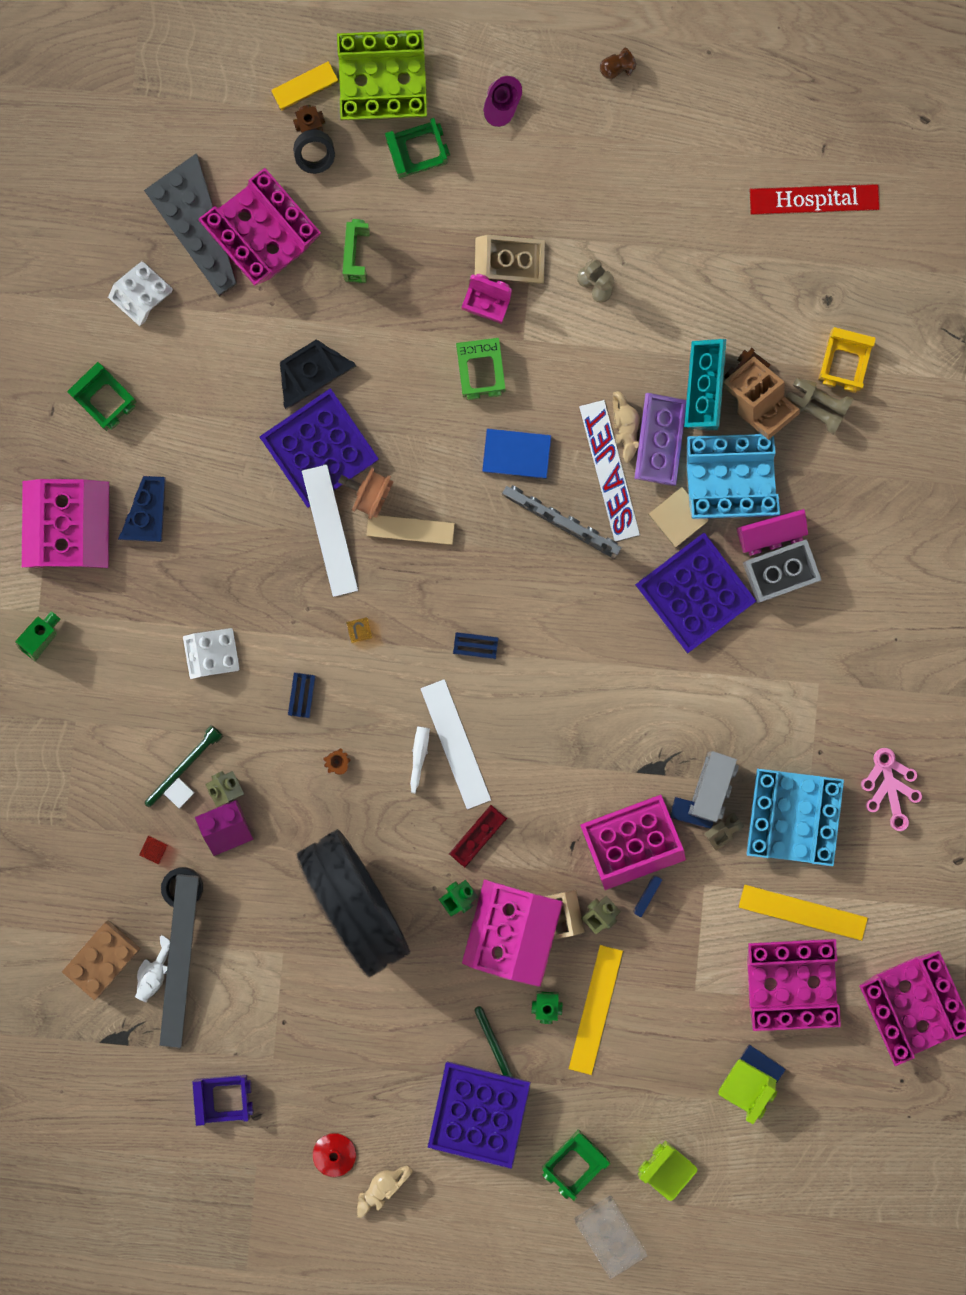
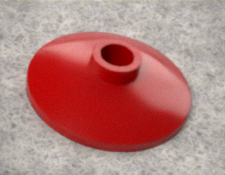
(336, 1144)

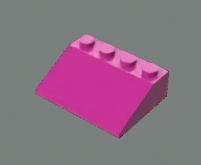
(633, 842)

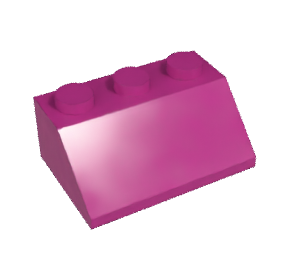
(773, 532)

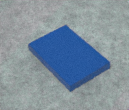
(516, 453)

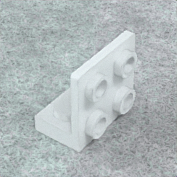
(139, 292)
(211, 653)

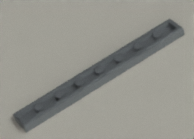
(179, 960)

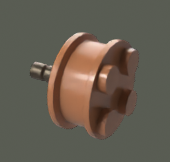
(369, 492)

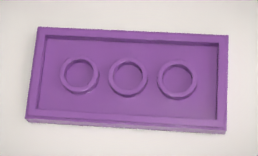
(660, 439)

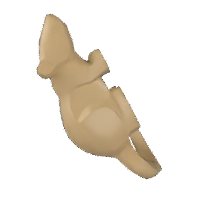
(628, 422)
(382, 1185)

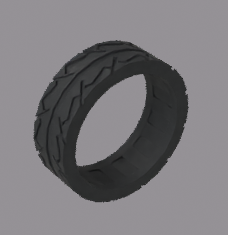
(353, 903)

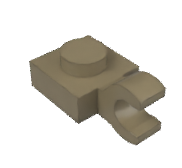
(722, 833)

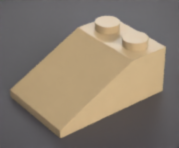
(510, 259)
(570, 915)

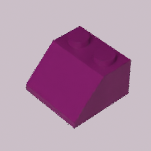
(224, 828)

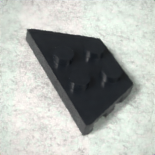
(310, 371)

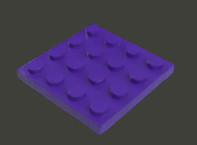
(317, 437)
(695, 593)
(479, 1114)

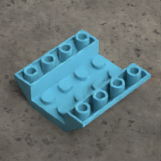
(731, 476)
(795, 817)

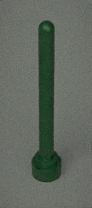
(212, 735)
(492, 1041)

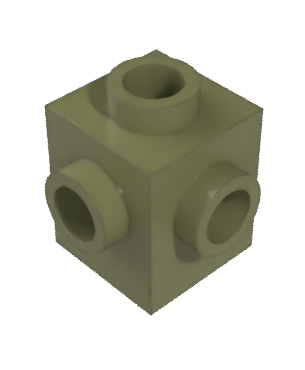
(224, 788)
(601, 914)

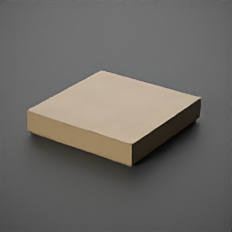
(675, 518)

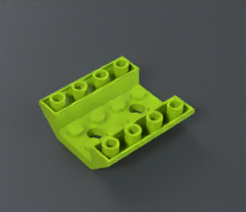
(382, 60)

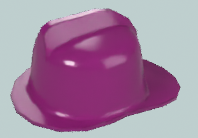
(502, 100)

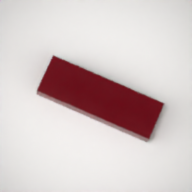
(477, 836)

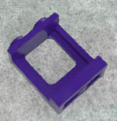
(204, 1099)

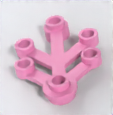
(890, 786)

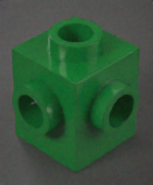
(461, 894)
(547, 998)

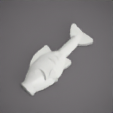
(419, 752)
(152, 974)

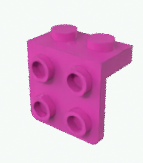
(487, 298)

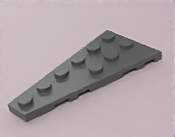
(181, 201)
(569, 525)

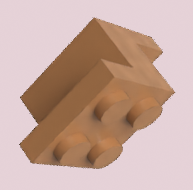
(761, 397)

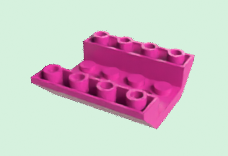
(273, 221)
(81, 523)
(523, 936)
(930, 999)
(792, 1001)

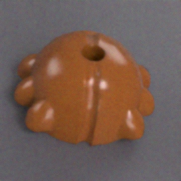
(342, 765)

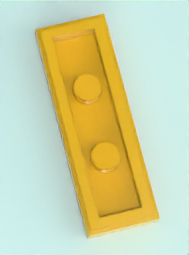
(304, 86)

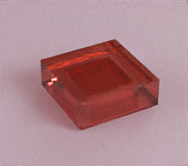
(153, 849)

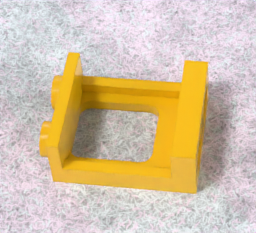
(851, 343)

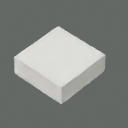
(179, 793)

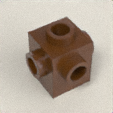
(307, 112)

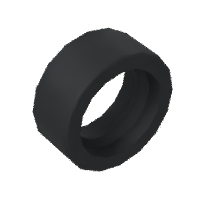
(317, 166)
(165, 885)

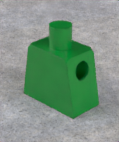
(33, 644)

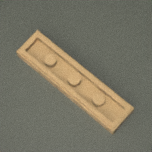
(411, 529)

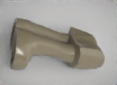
(595, 275)
(809, 387)

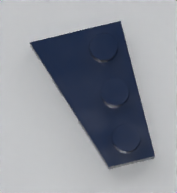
(147, 512)

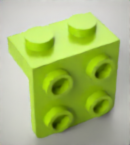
(749, 1089)
(667, 1170)

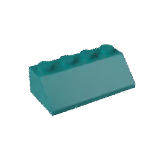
(705, 384)

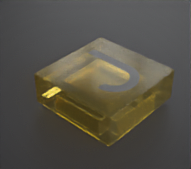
(359, 630)

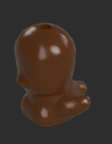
(616, 64)

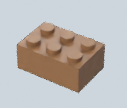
(101, 960)

